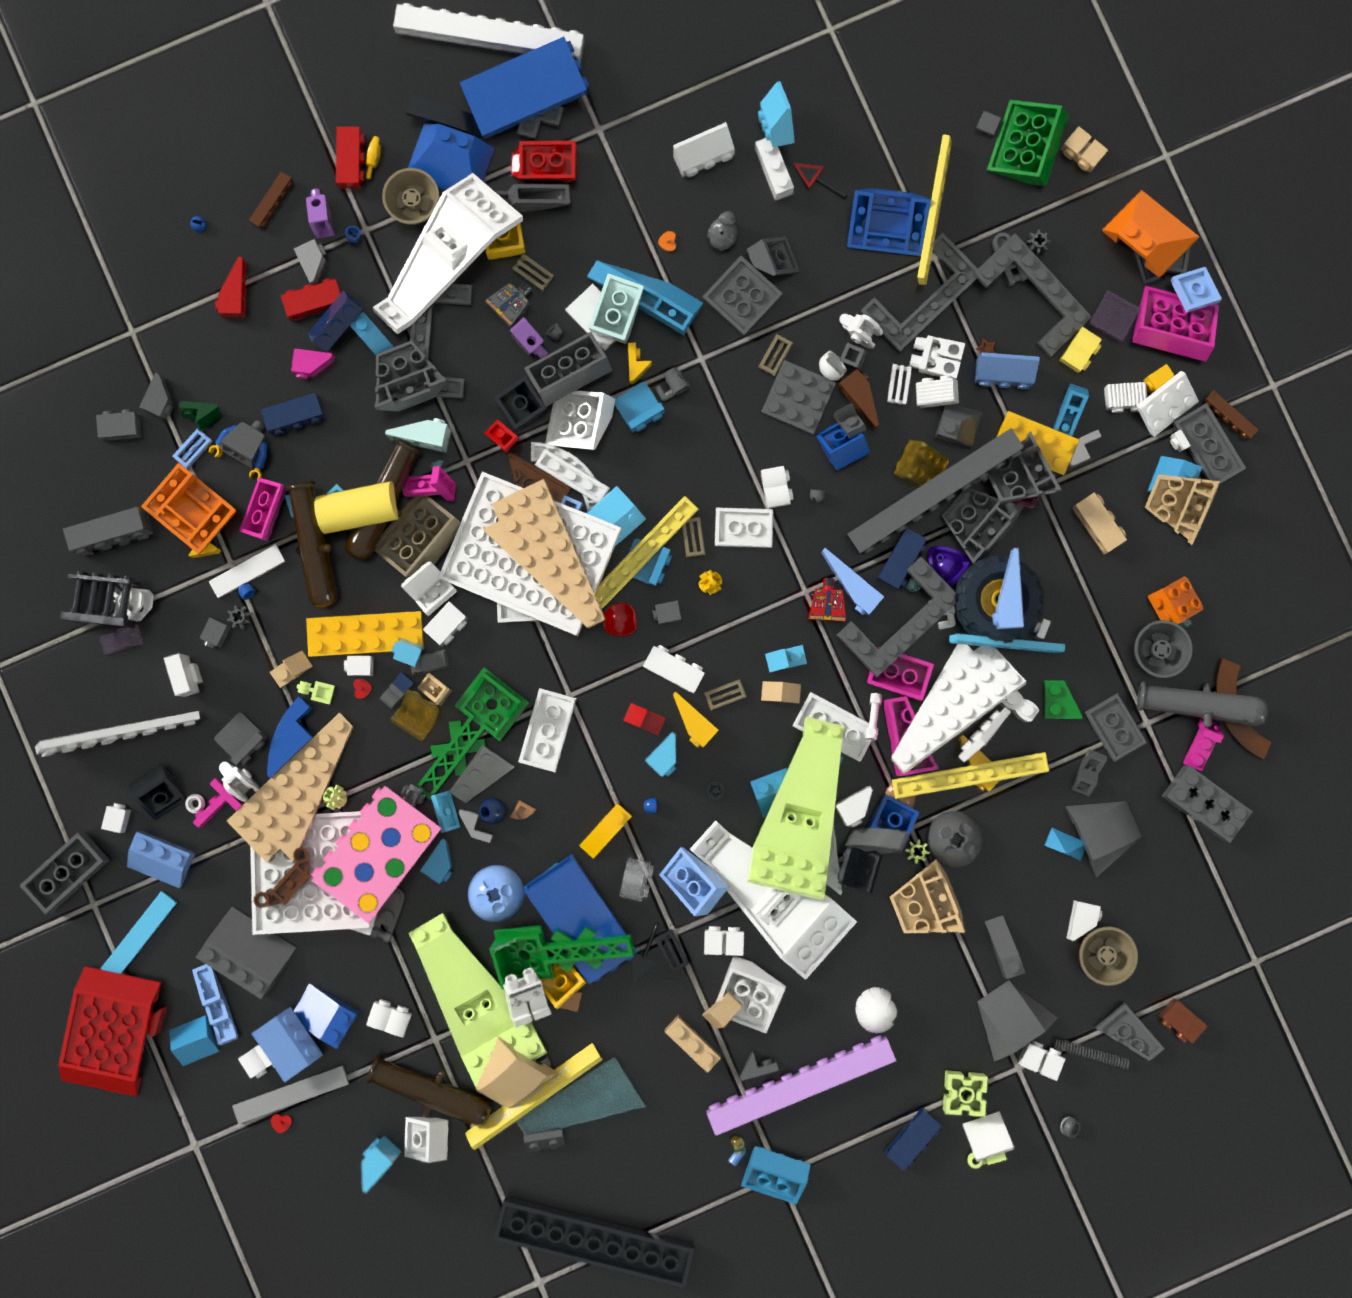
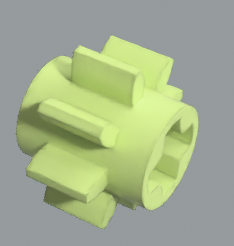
(335, 797)
(922, 851)

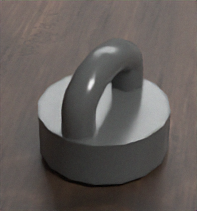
(1070, 1127)

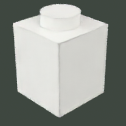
(359, 665)
(116, 818)

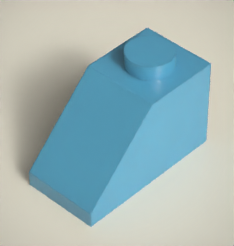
(439, 863)

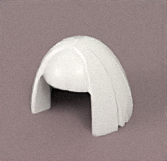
(875, 1010)

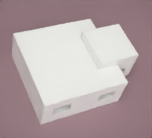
(183, 675)

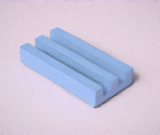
(197, 454)

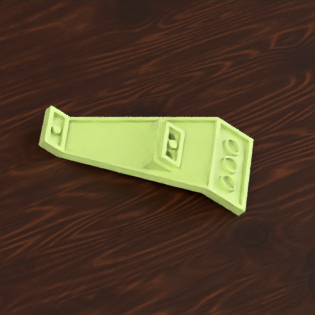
(790, 852)
(464, 987)

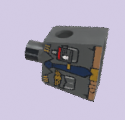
(510, 303)

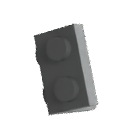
(240, 739)

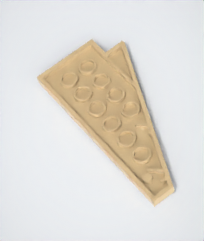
(538, 540)
(287, 803)

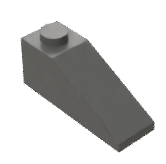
(1004, 947)

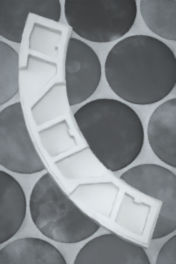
(538, 448)

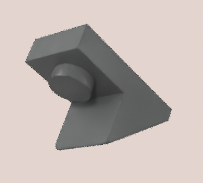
(849, 421)
(753, 1070)

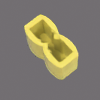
(1080, 350)

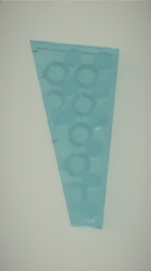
(591, 1097)

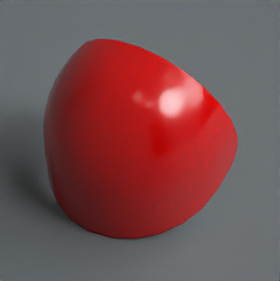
(620, 619)

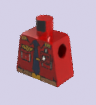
(827, 603)

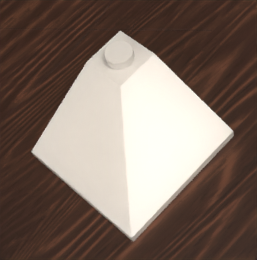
(580, 419)
(755, 991)

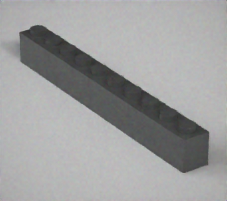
(936, 490)

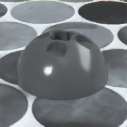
(1171, 642)
(943, 841)

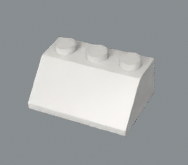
(703, 150)

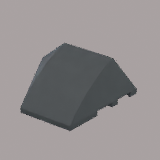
(405, 378)
(1024, 475)
(980, 521)
(1105, 831)
(1012, 1019)

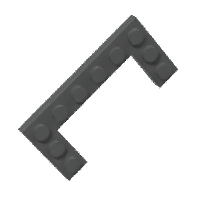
(1018, 252)
(421, 333)
(902, 334)
(879, 659)

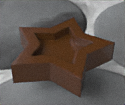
(987, 347)

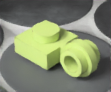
(321, 692)
(1001, 1157)

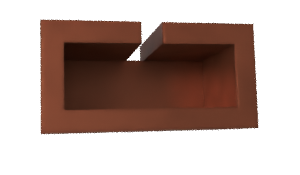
(1182, 1020)

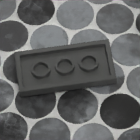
(1209, 445)

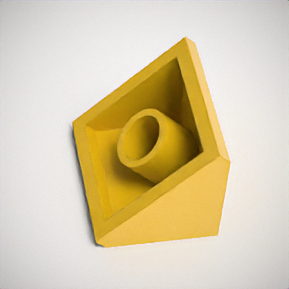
(563, 985)

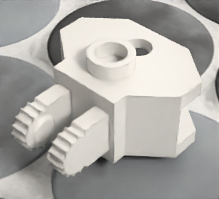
(861, 329)
(138, 599)
(237, 781)

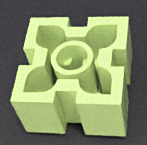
(973, 1102)

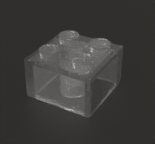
(635, 879)

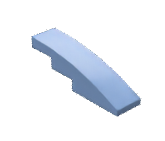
(215, 1004)

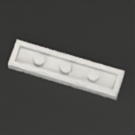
(572, 476)
(247, 571)

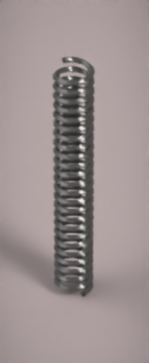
(1091, 1055)

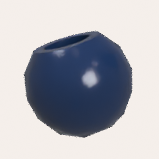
(492, 810)

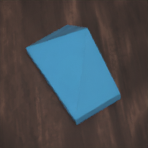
(1065, 844)

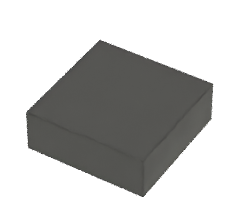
(988, 123)

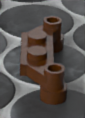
(289, 884)

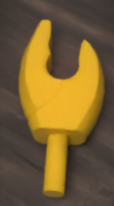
(373, 156)

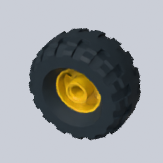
(977, 602)

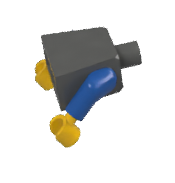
(244, 444)

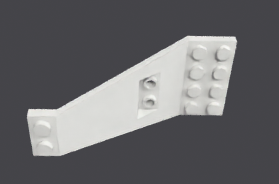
(467, 221)
(799, 928)

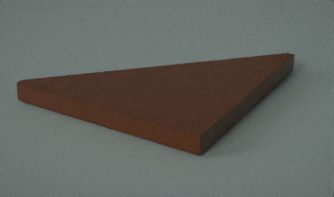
(528, 474)

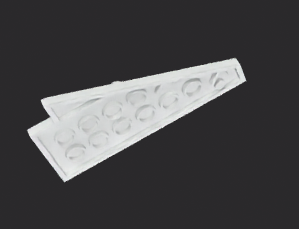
(961, 695)
(109, 735)

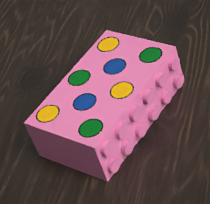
(375, 854)

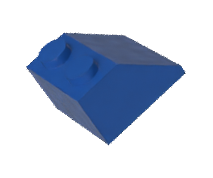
(841, 449)
(893, 815)

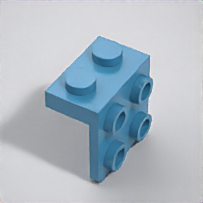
(639, 407)
(652, 571)

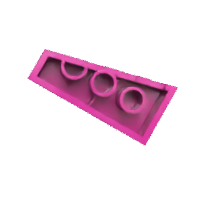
(898, 719)

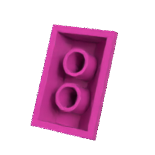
(263, 509)
(904, 676)

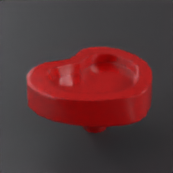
(362, 687)
(281, 1123)

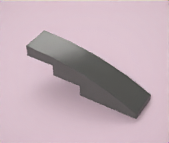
(877, 840)

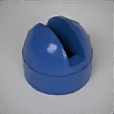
(197, 227)
(354, 231)
(246, 591)
(650, 805)

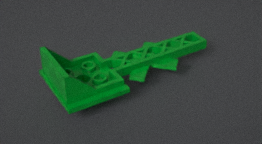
(475, 705)
(511, 959)

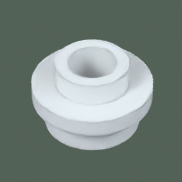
(189, 803)

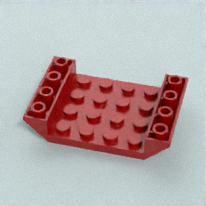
(107, 1030)

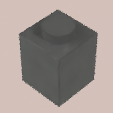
(853, 356)
(667, 612)
(214, 633)

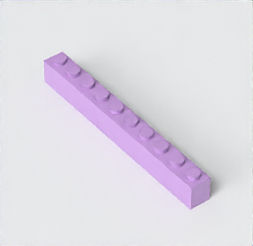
(800, 1085)

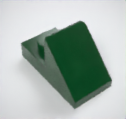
(203, 413)

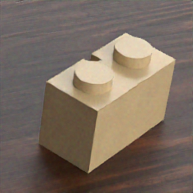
(1082, 151)

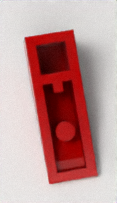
(233, 292)

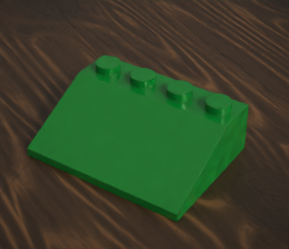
(1028, 141)

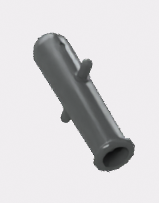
(1203, 704)

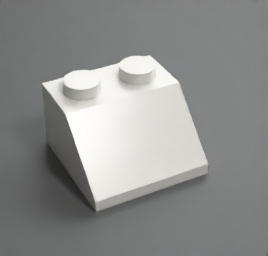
(854, 807)
(426, 1138)

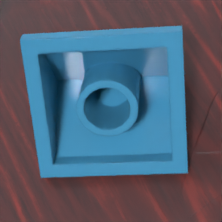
(193, 1041)

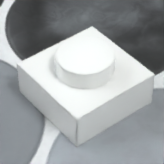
(1179, 441)
(1041, 629)

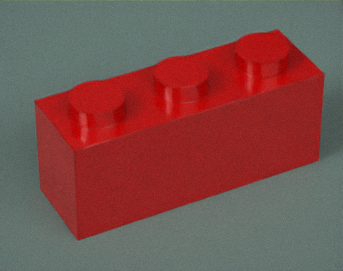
(349, 157)
(311, 299)

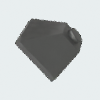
(773, 256)
(958, 425)

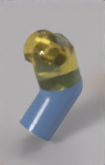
(739, 1150)

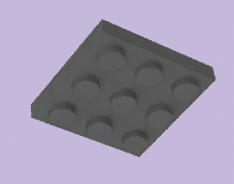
(742, 295)
(798, 397)

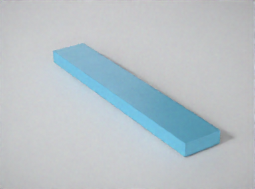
(1016, 644)
(140, 933)

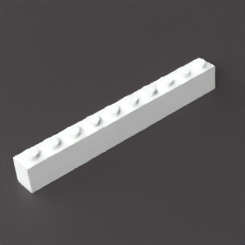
(479, 30)

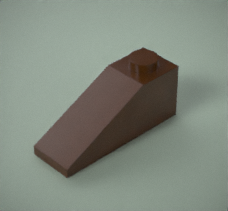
(859, 393)

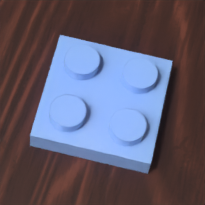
(1196, 289)

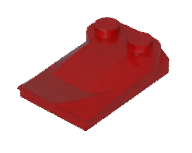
(545, 160)

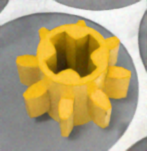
(710, 582)

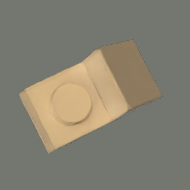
(291, 669)

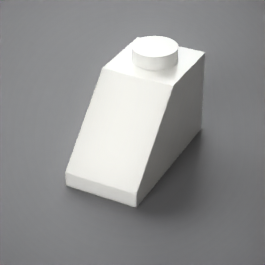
(1083, 919)

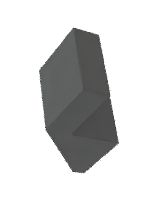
(1088, 772)

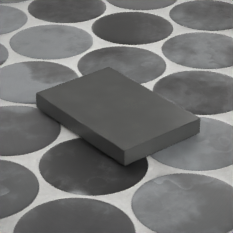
(1115, 727)

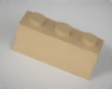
(1100, 523)
(692, 1043)

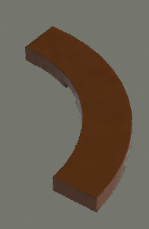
(1244, 734)

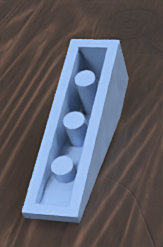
(858, 590)
(1009, 604)

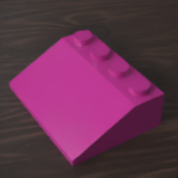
(1167, 326)

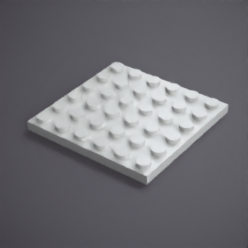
(311, 906)

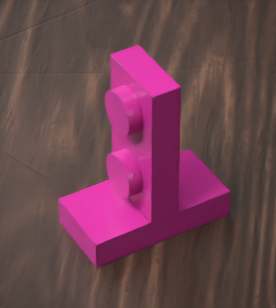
(436, 484)
(1203, 744)
(216, 803)

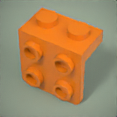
(1176, 601)

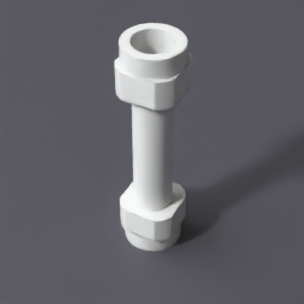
(875, 702)

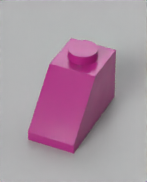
(310, 363)

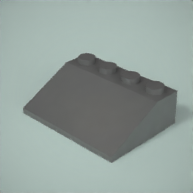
(243, 957)

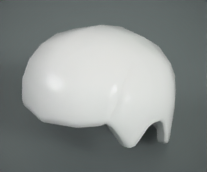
(831, 366)

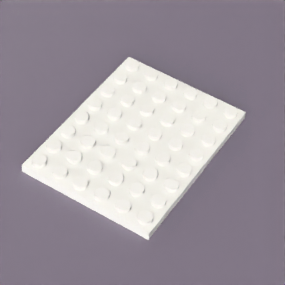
(488, 570)

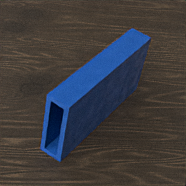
(524, 87)
(570, 904)

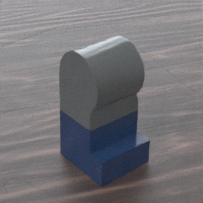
(396, 690)

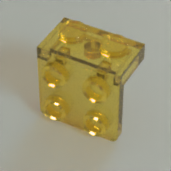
(920, 463)
(415, 715)

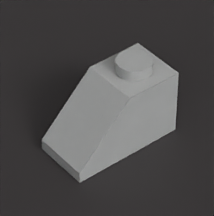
(311, 259)

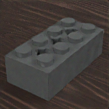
(568, 369)
(108, 531)
(1219, 801)
(52, 872)

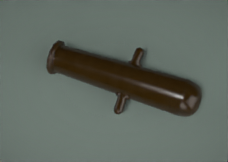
(363, 540)
(312, 546)
(430, 1092)

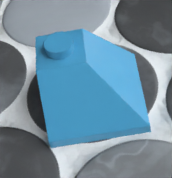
(1175, 467)

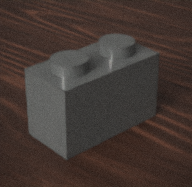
(118, 425)

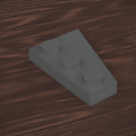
(480, 773)
(1130, 1031)

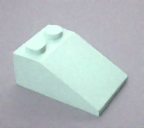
(616, 308)
(424, 434)

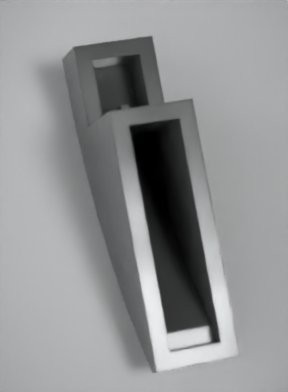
(536, 196)

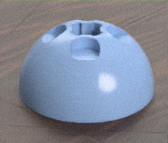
(508, 889)

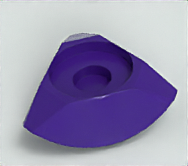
(948, 563)

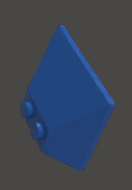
(450, 155)
(888, 221)

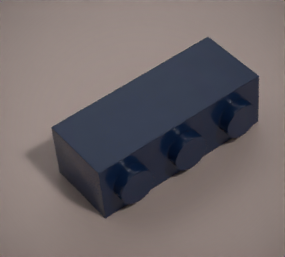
(335, 321)
(293, 414)
(901, 559)
(913, 1139)

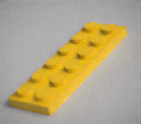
(362, 633)

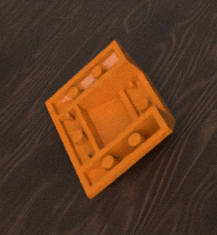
(1151, 233)
(189, 508)

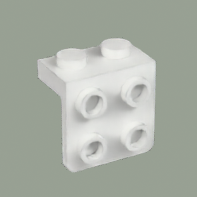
(428, 589)

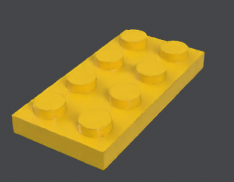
(1054, 445)

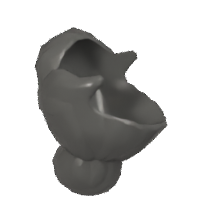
(727, 224)

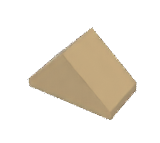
(434, 689)
(781, 692)
(722, 1011)

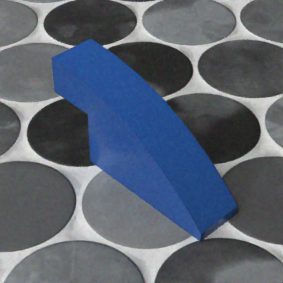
(289, 736)

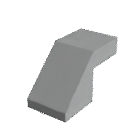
(1080, 454)
(471, 820)

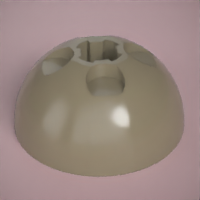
(405, 188)
(1119, 956)

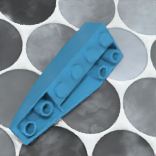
(658, 298)

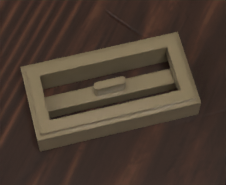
(520, 263)
(768, 369)
(694, 553)
(740, 689)

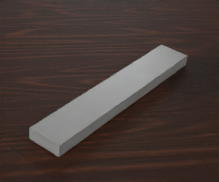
(290, 1094)

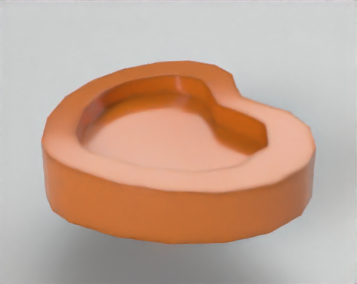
(667, 242)

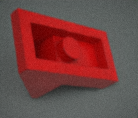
(502, 436)
(644, 719)
(156, 1022)

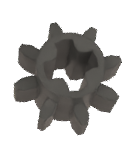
(1041, 239)
(234, 619)
(413, 794)

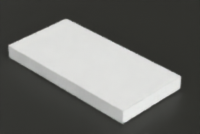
(547, 730)
(854, 730)

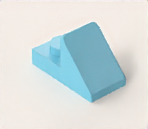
(785, 658)

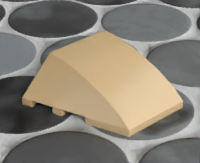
(1182, 503)
(928, 903)
(511, 1075)

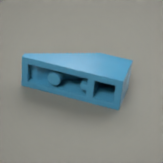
(370, 334)
(1071, 409)

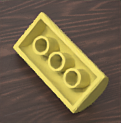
(356, 507)

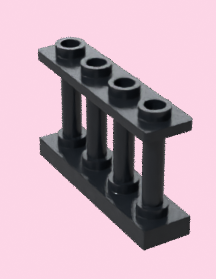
(106, 617)

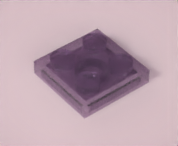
(1114, 316)

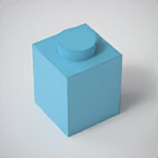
(407, 652)

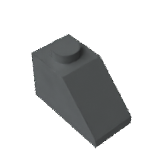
(157, 398)

